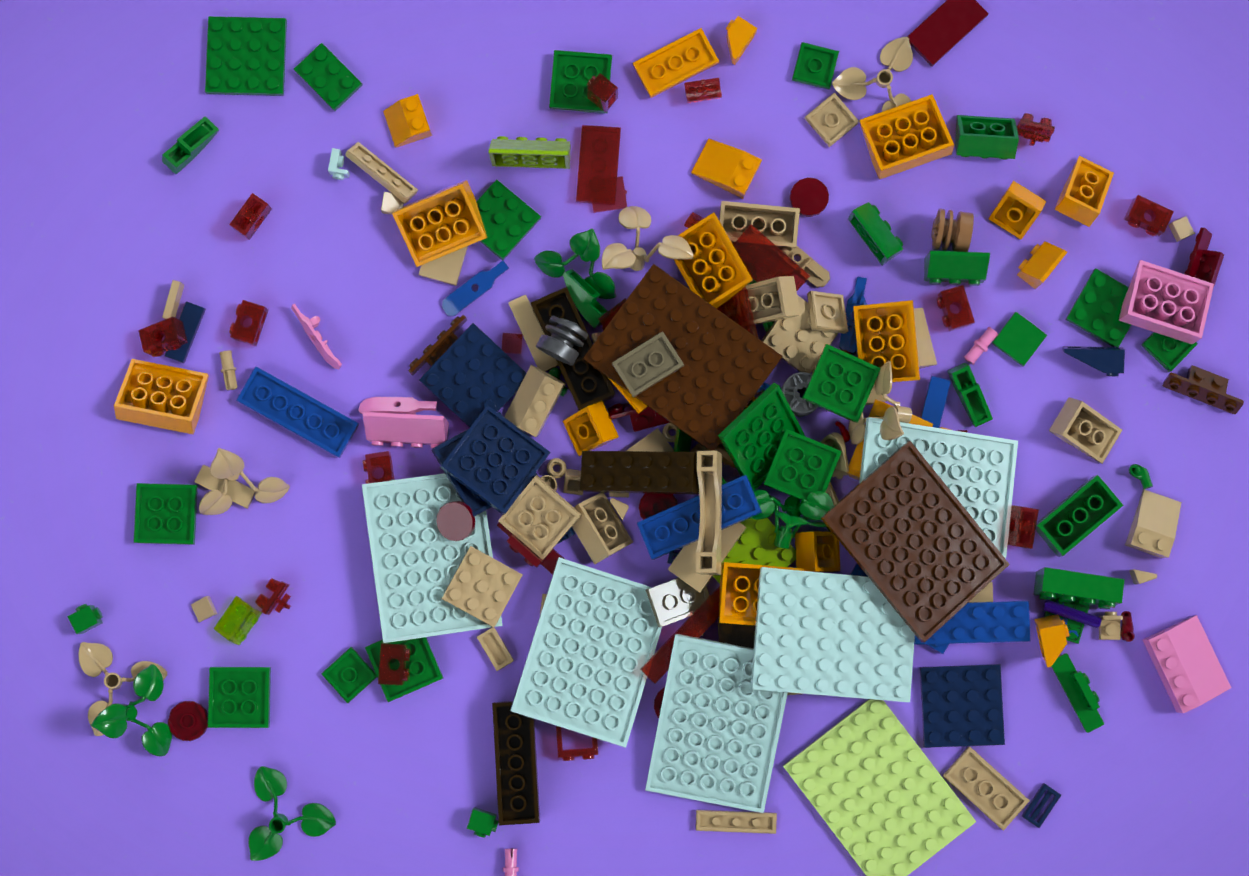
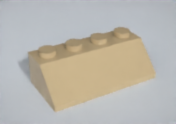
(775, 222)

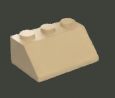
(924, 345)
(534, 400)
(600, 528)

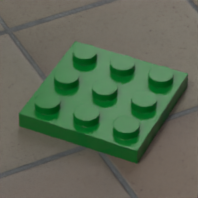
(570, 79)
(504, 219)
(1100, 307)
(841, 383)
(801, 466)
(165, 513)
(422, 667)
(239, 697)

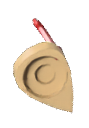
(838, 442)

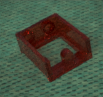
(568, 755)

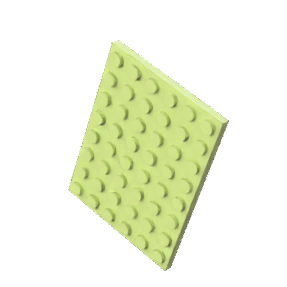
(879, 792)

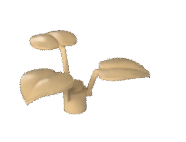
(896, 55)
(619, 257)
(890, 426)
(229, 467)
(94, 660)

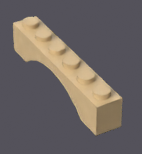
(710, 491)

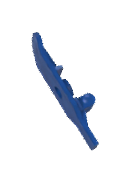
(465, 295)
(848, 340)

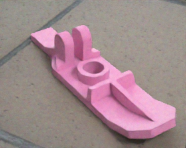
(316, 338)
(406, 405)

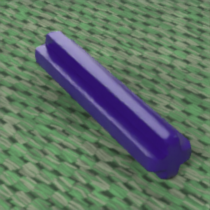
(1072, 613)

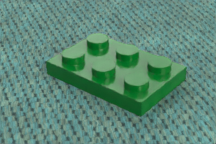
(328, 76)

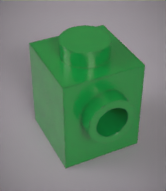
(85, 618)
(482, 822)

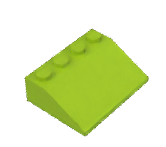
(530, 153)

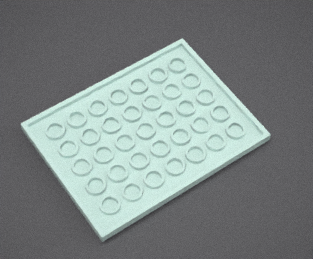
(971, 465)
(415, 560)
(829, 637)
(589, 654)
(713, 729)

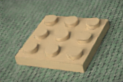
(797, 340)
(539, 517)
(482, 586)

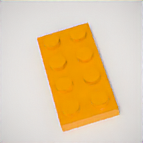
(675, 63)

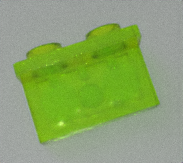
(237, 621)

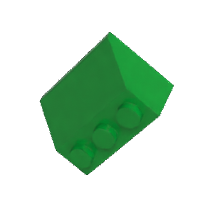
(986, 137)
(875, 233)
(956, 267)

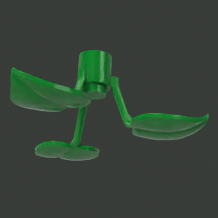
(588, 248)
(813, 508)
(785, 534)
(113, 718)
(265, 840)

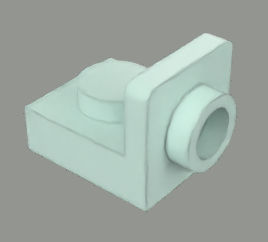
(336, 162)

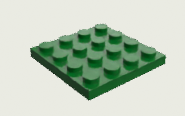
(246, 56)
(757, 434)

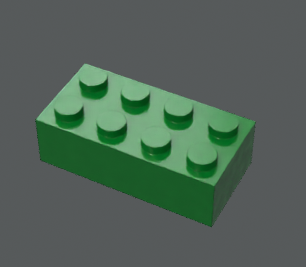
(1078, 515)
(1078, 587)

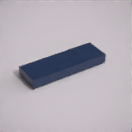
(191, 318)

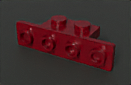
(1203, 262)
(641, 421)
(530, 557)

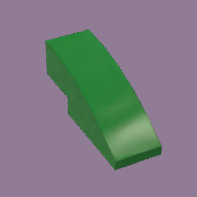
(189, 145)
(584, 297)
(970, 394)

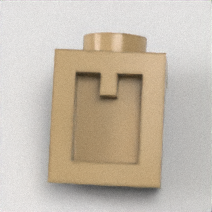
(1110, 626)

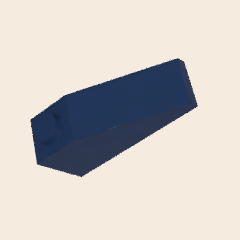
(1105, 359)

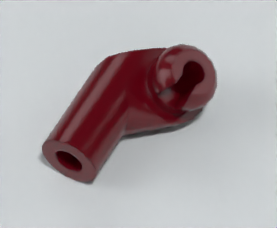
(1127, 627)

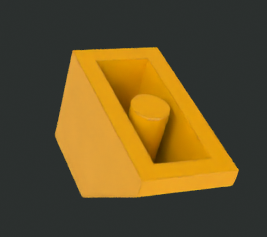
(739, 37)

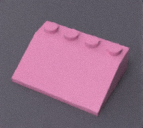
(1167, 302)
(405, 429)
(1187, 664)

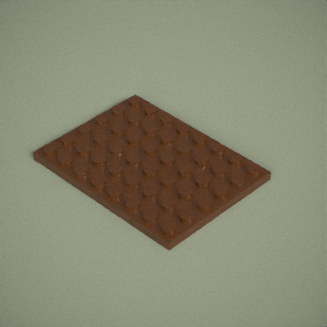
(719, 356)
(915, 541)

